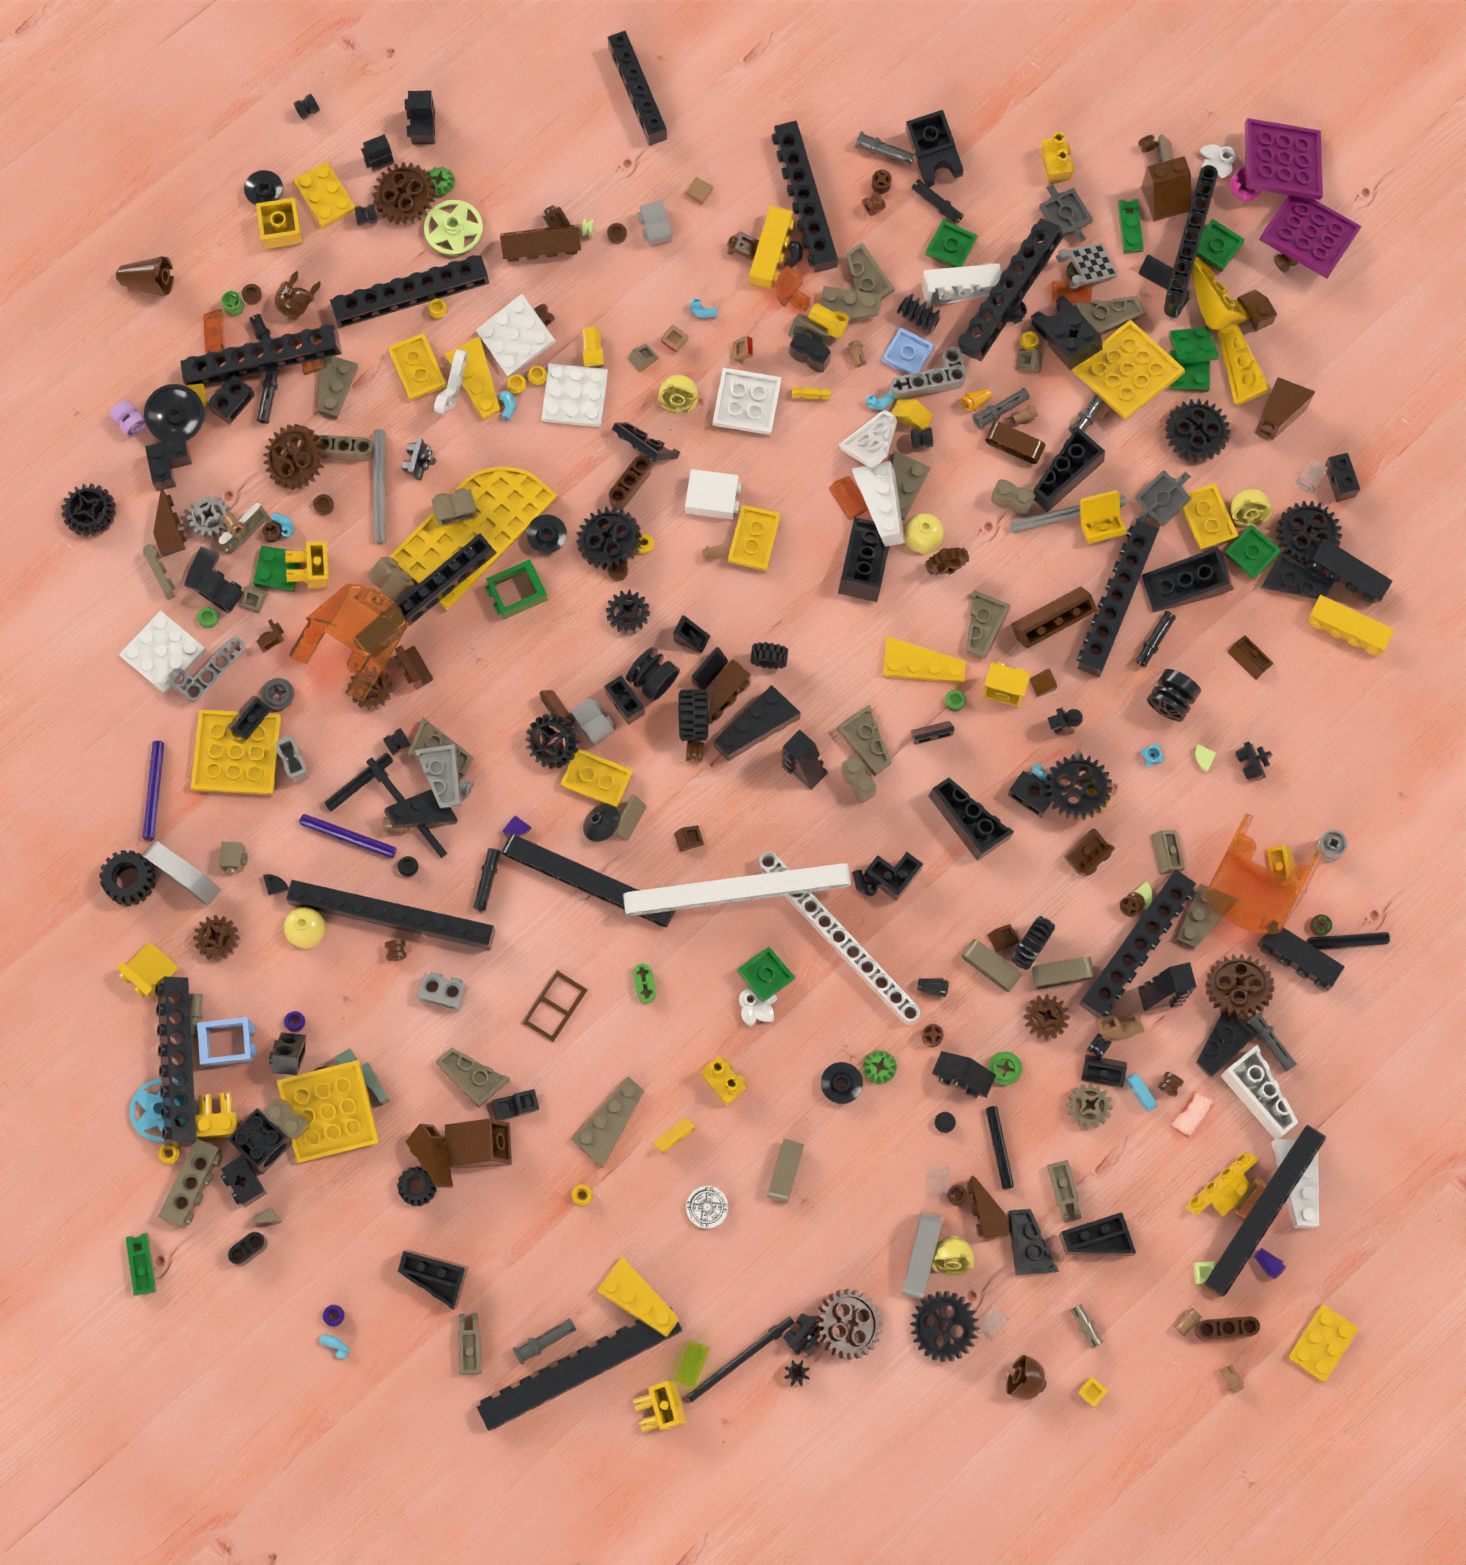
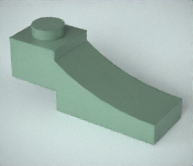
(369, 1076)

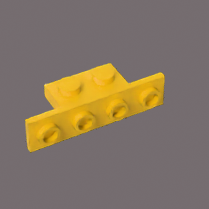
(1226, 1189)

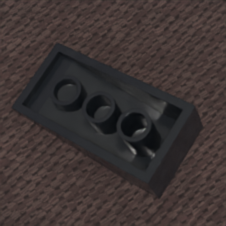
(863, 562)
(1188, 580)

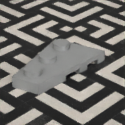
(442, 771)

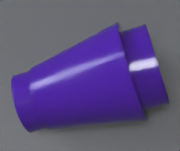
(1271, 1264)

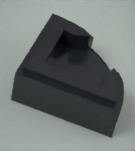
(275, 884)

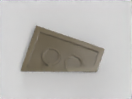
(985, 623)
(1199, 920)
(471, 1077)

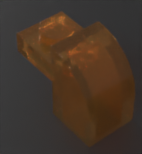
(787, 289)

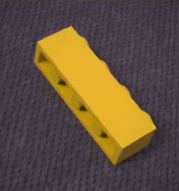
(770, 247)
(1350, 625)

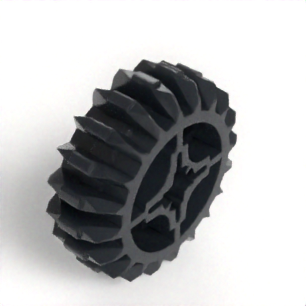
(104, 501)
(542, 728)
(1033, 942)

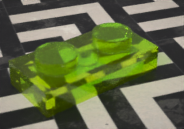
(692, 1364)

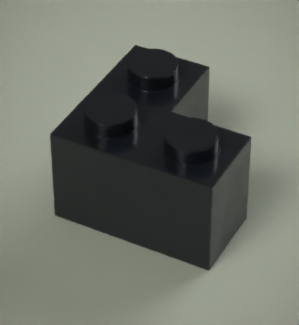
(421, 114)
(163, 458)
(893, 879)
(963, 1074)

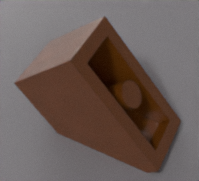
(1258, 308)

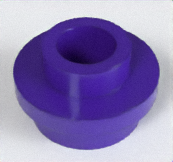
(294, 1015)
(327, 1312)

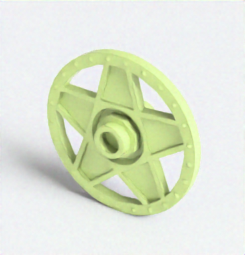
(453, 227)

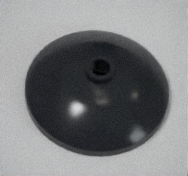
(167, 402)

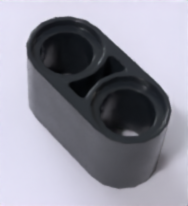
(249, 1252)

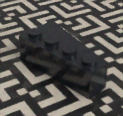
(1069, 468)
(760, 720)
(969, 819)
(1169, 988)

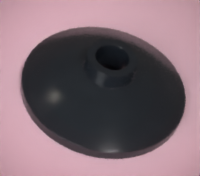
(262, 181)
(546, 524)
(601, 823)
(841, 1072)

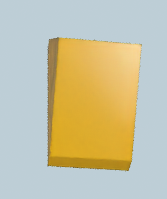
(912, 413)

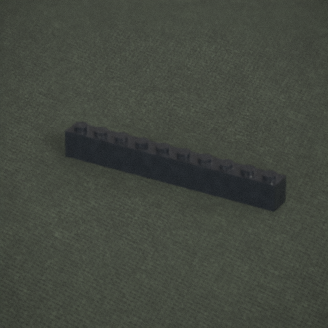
(391, 914)
(570, 1373)

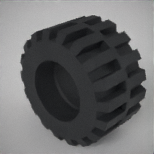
(693, 715)
(116, 866)

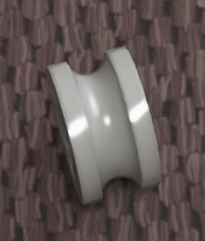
(466, 787)

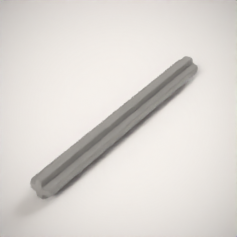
(379, 486)
(1050, 517)

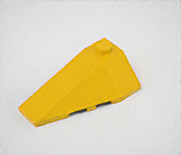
(1213, 300)

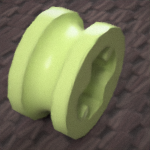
(587, 227)

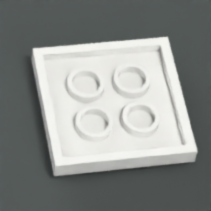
(516, 335)
(575, 395)
(747, 401)
(160, 649)

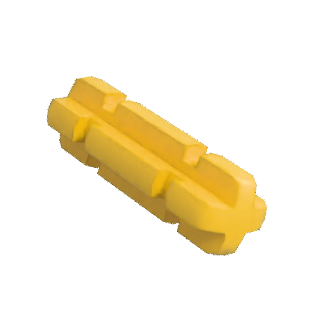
(811, 393)

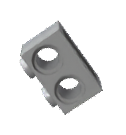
(441, 996)

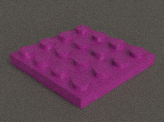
(1283, 159)
(1310, 234)

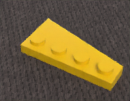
(1242, 368)
(477, 379)
(919, 663)
(634, 1295)

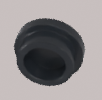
(408, 866)
(945, 1122)

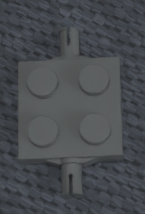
(1066, 211)
(1163, 498)

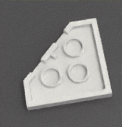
(872, 440)

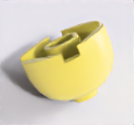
(678, 394)
(1250, 507)
(924, 533)
(304, 927)
(953, 1256)

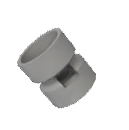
(1334, 845)

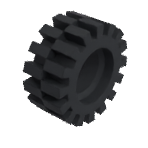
(769, 655)
(403, 1186)

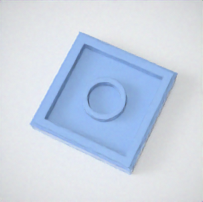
(907, 352)

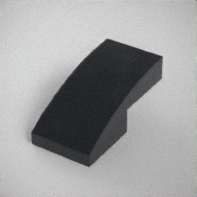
(203, 562)
(515, 1105)

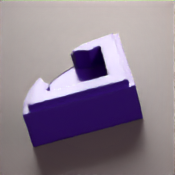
(516, 827)

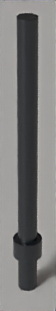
(382, 776)
(774, 1333)

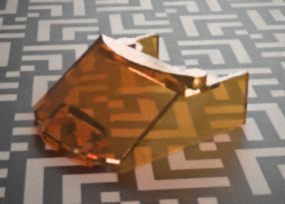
(363, 622)
(1252, 893)

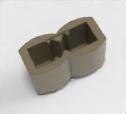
(1016, 498)
(454, 507)
(390, 578)
(862, 783)
(282, 1114)

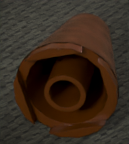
(147, 275)

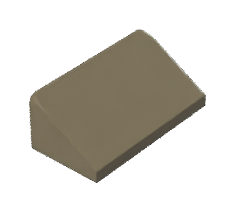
(1164, 149)
(803, 325)
(630, 818)
(1167, 851)

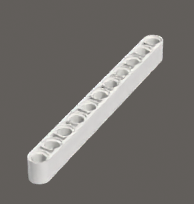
(737, 889)
(848, 943)

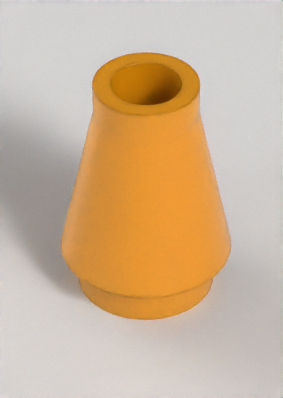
(975, 399)

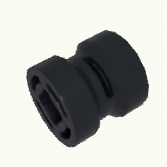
(306, 106)
(361, 214)
(925, 439)
(396, 741)

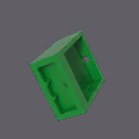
(524, 604)

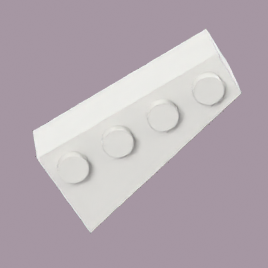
(959, 283)
(881, 496)
(1260, 1093)
(1304, 1199)

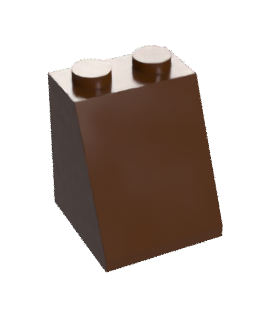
(1167, 188)
(1282, 408)
(478, 1143)

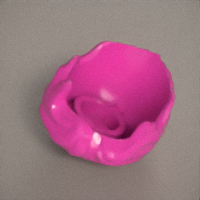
(1238, 186)

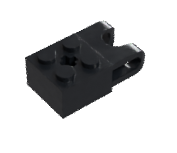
(934, 152)
(1068, 333)

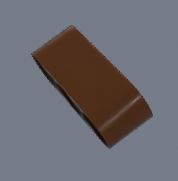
(1015, 442)
(630, 473)
(1237, 1328)

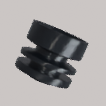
(649, 671)
(1174, 695)

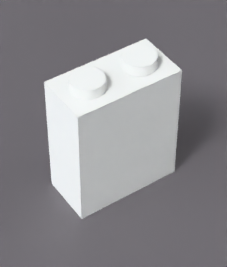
(712, 494)

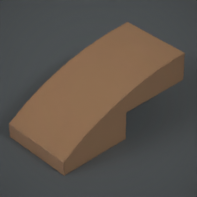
(1123, 1027)

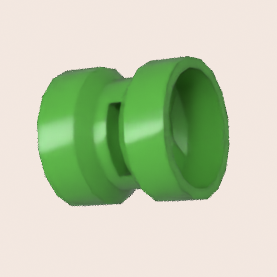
(232, 298)

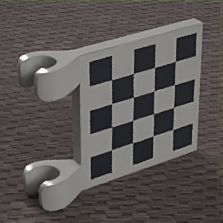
(1091, 264)

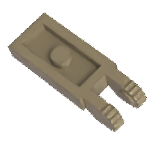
(252, 521)
(159, 570)
(1064, 1188)
(469, 1347)

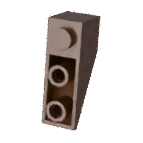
(166, 527)
(729, 683)
(431, 1152)
(990, 1215)

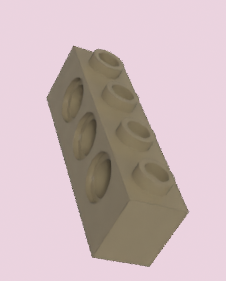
(188, 1171)

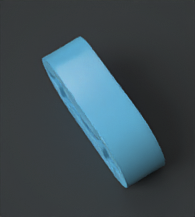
(1141, 1092)

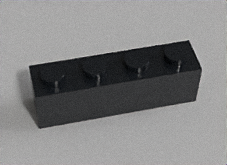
(1350, 571)
(1302, 957)

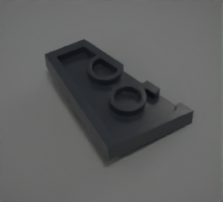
(652, 448)
(1296, 578)
(419, 810)
(1225, 1042)
(1028, 1246)

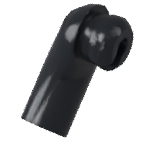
(863, 886)

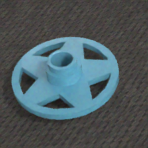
(152, 1105)

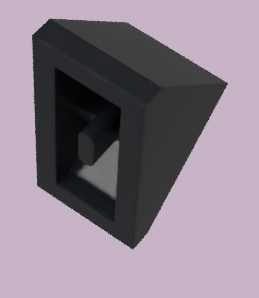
(690, 635)

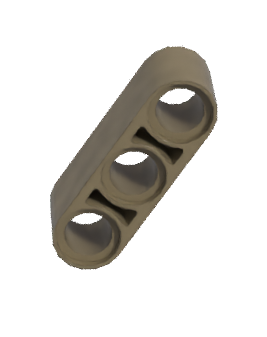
(352, 453)
(991, 965)
(1063, 972)
(785, 1170)

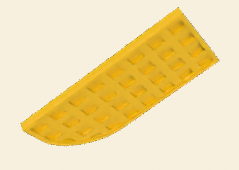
(504, 505)

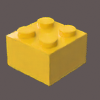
(279, 223)
(1006, 684)

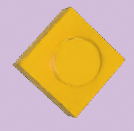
(1092, 1392)

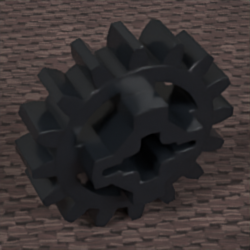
(632, 605)

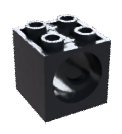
(260, 1141)

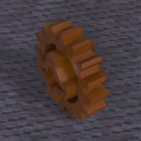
(947, 561)
(378, 692)
(208, 940)
(1039, 1013)

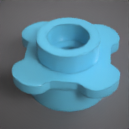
(1154, 749)

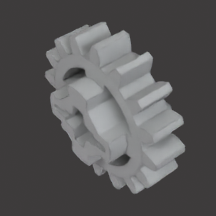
(205, 509)

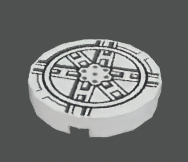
(707, 1207)

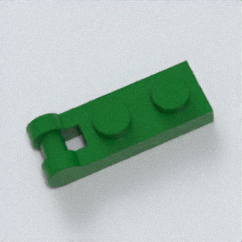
(1130, 226)
(141, 1265)

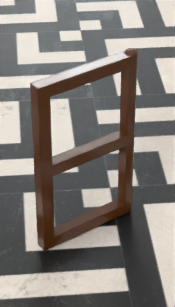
(567, 1013)

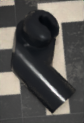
(796, 254)

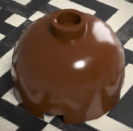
(1027, 1379)

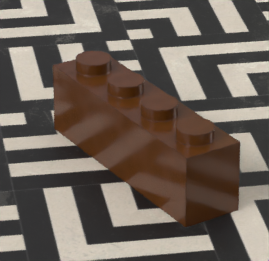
(540, 242)
(1054, 617)

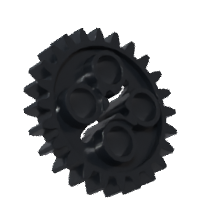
(1210, 420)
(1305, 516)
(609, 538)
(1087, 803)
(928, 1335)

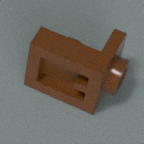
(555, 217)
(743, 245)
(270, 639)

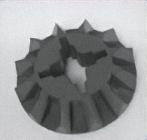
(269, 691)

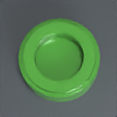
(208, 617)
(955, 700)

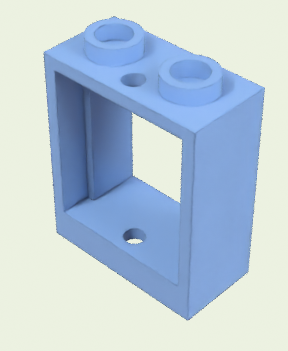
(205, 1048)

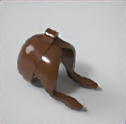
(294, 301)

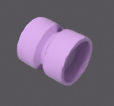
(126, 417)

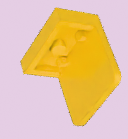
(1101, 517)
(147, 969)

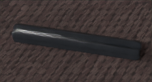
(356, 783)
(1349, 940)
(999, 1147)

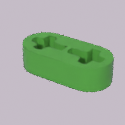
(649, 982)

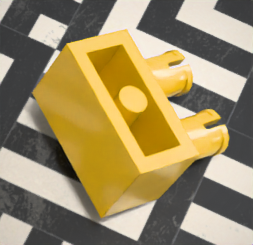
(1056, 158)
(316, 569)
(723, 1080)
(216, 1125)
(667, 1407)

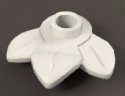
(1214, 157)
(756, 1009)

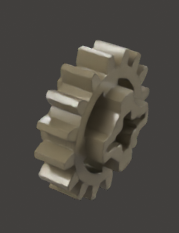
(1083, 1099)

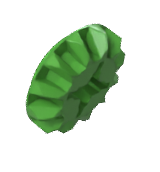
(448, 178)
(1013, 1063)
(884, 1075)

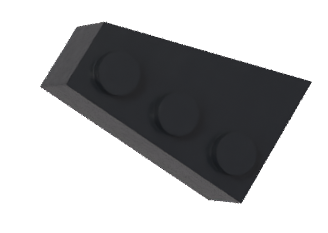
(801, 759)
(1099, 1237)
(435, 1275)

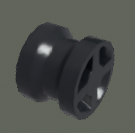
(1099, 1046)

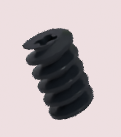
(920, 313)

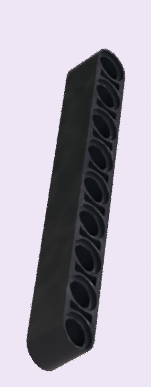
(1188, 249)
(574, 875)
(1265, 1210)

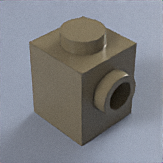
(232, 857)

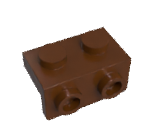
(414, 666)
(1089, 853)

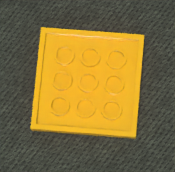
(1129, 370)
(230, 763)
(336, 1108)

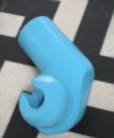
(700, 311)
(878, 403)
(510, 404)
(285, 523)
(1037, 769)
(334, 1342)

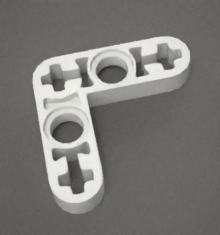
(448, 398)

